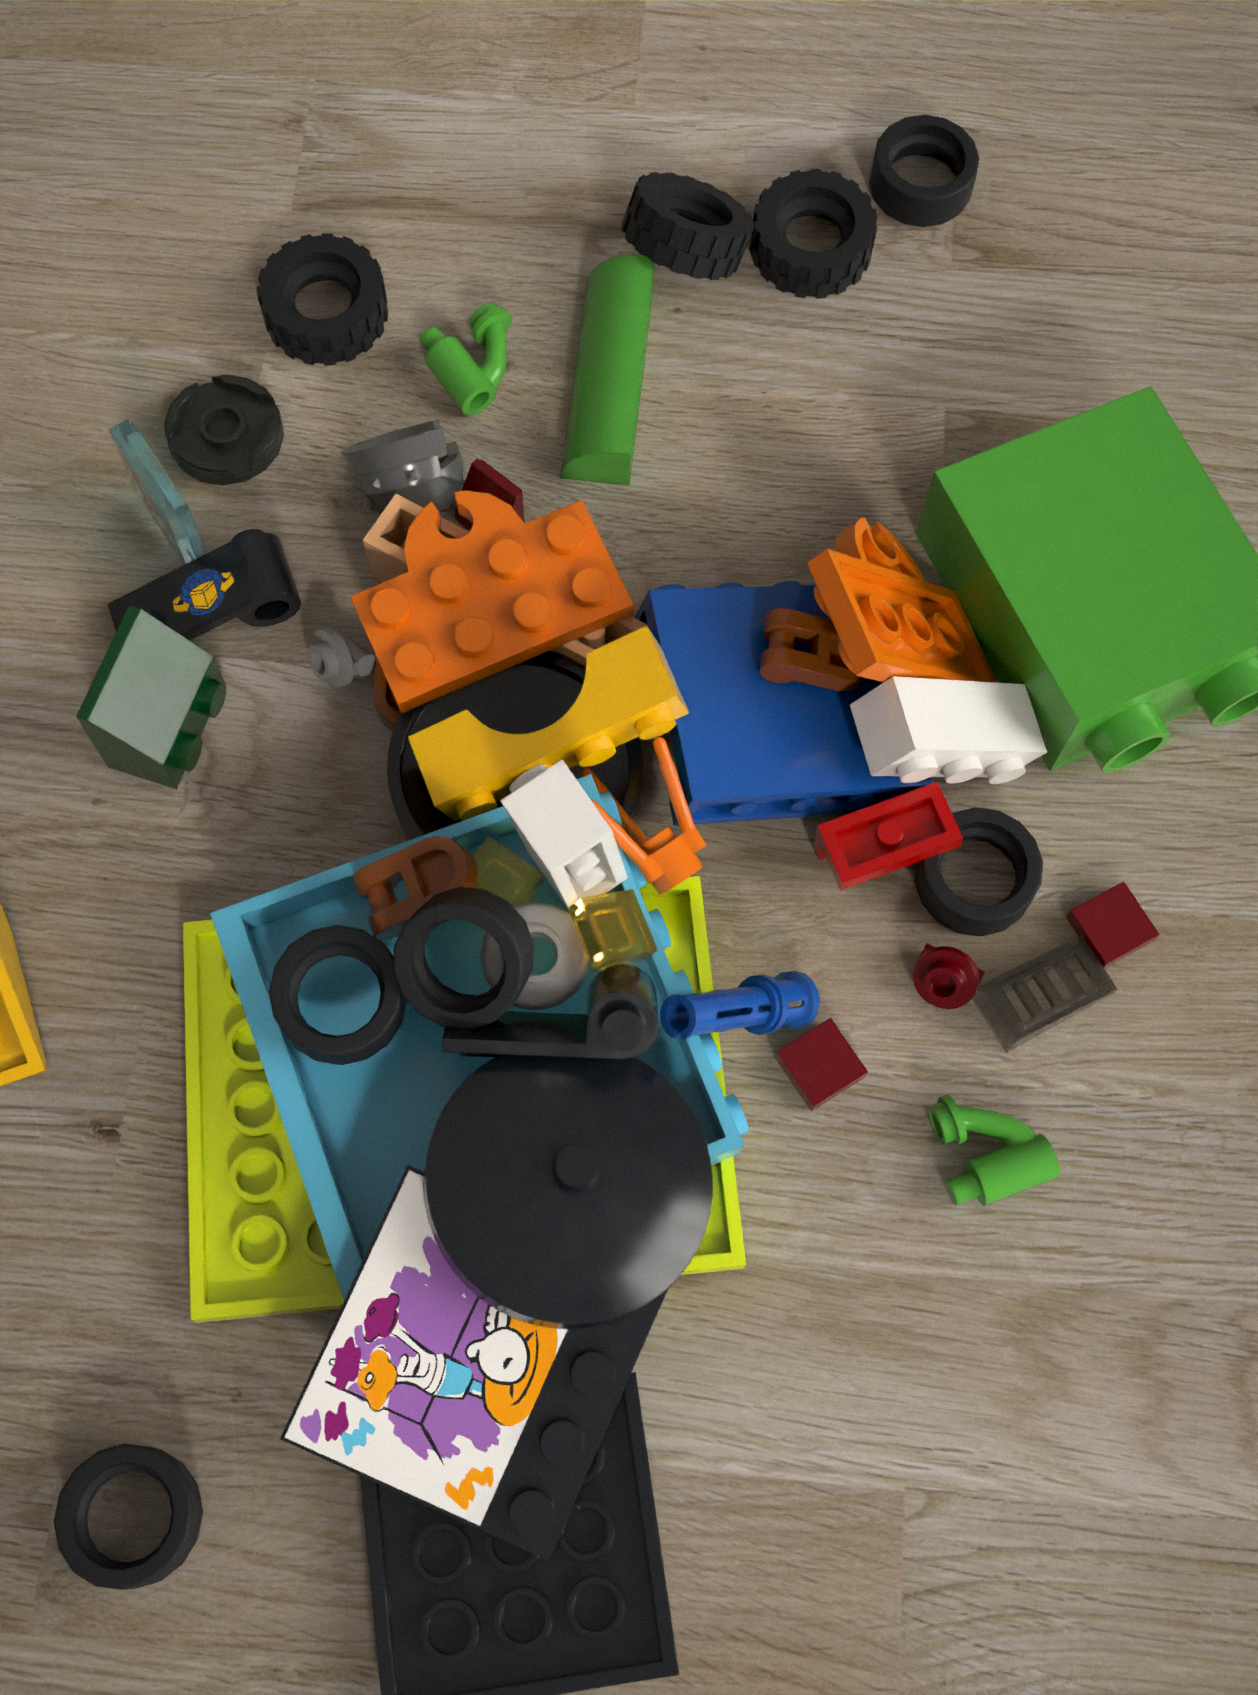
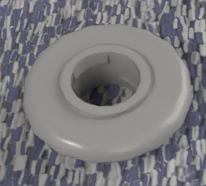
(571, 963)

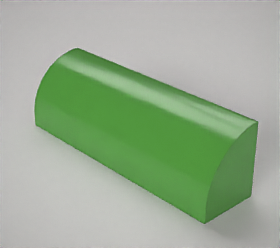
(609, 371)

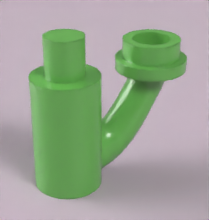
(466, 382)
(1018, 1166)

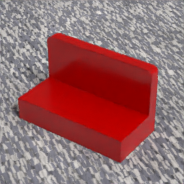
(887, 836)

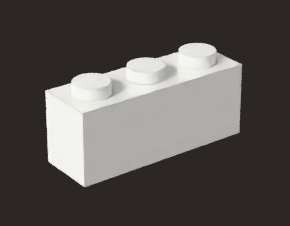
(947, 730)
(564, 833)

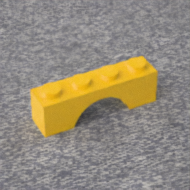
(623, 697)

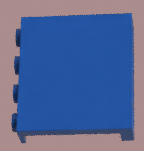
(751, 742)

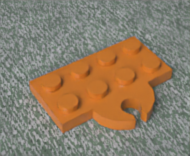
(488, 596)
(890, 615)

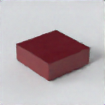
(1113, 924)
(821, 1064)

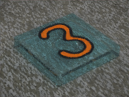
(158, 493)

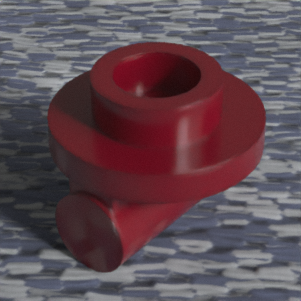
(946, 977)

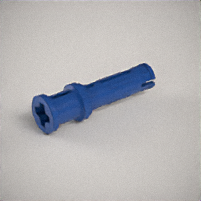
(756, 1005)

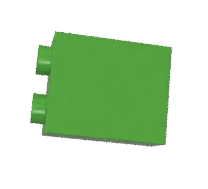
(1101, 579)

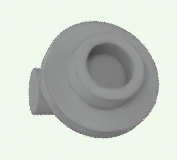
(338, 657)

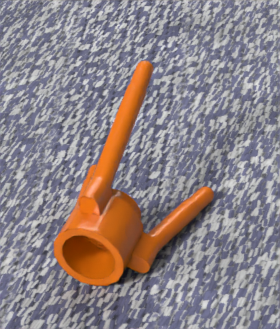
(664, 857)

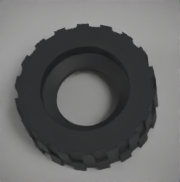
(820, 196)
(687, 225)
(313, 261)

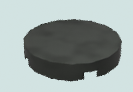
(224, 430)

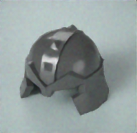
(409, 466)

